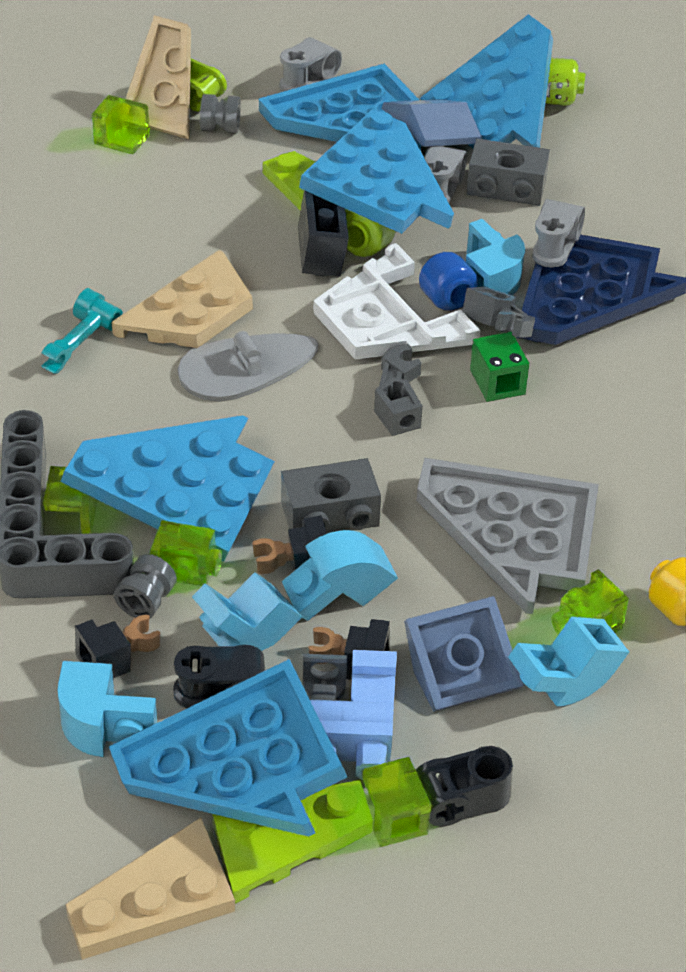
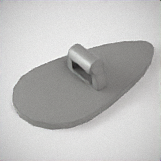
(243, 364)

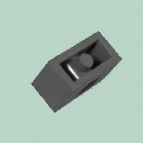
(508, 172)
(339, 491)

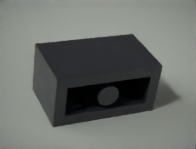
(322, 236)

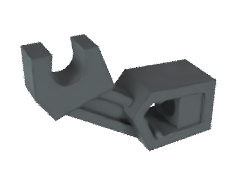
(497, 310)
(394, 398)

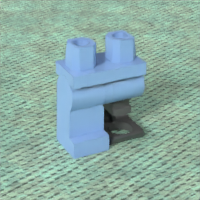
(360, 727)

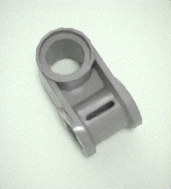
(308, 64)
(447, 167)
(557, 231)

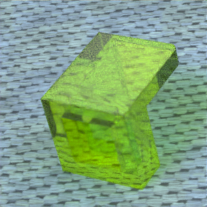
(120, 124)
(67, 499)
(398, 800)

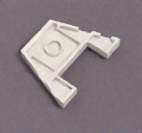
(374, 318)

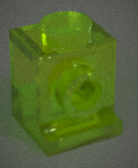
(188, 551)
(594, 600)

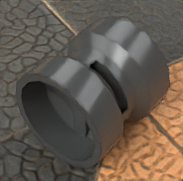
(222, 113)
(147, 584)

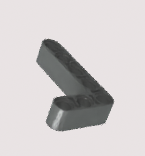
(40, 563)

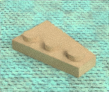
(164, 77)

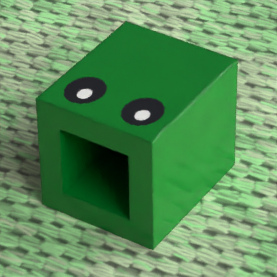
(499, 366)

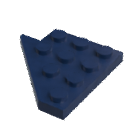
(595, 288)

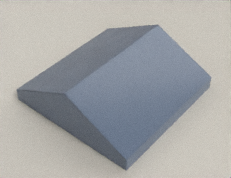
(436, 121)
(461, 654)

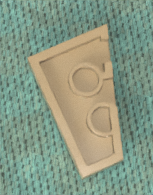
(153, 895)

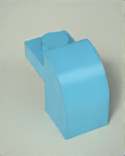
(495, 259)
(338, 565)
(251, 616)
(574, 664)
(92, 711)

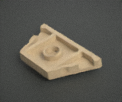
(191, 306)

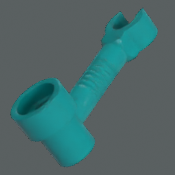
(93, 312)

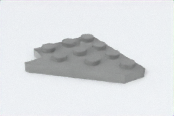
(514, 524)

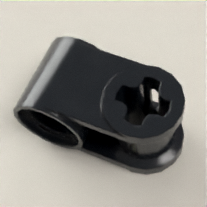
(216, 670)
(465, 784)

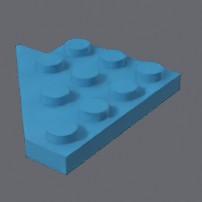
(505, 84)
(335, 104)
(379, 175)
(175, 475)
(237, 754)

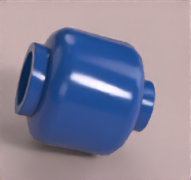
(446, 280)

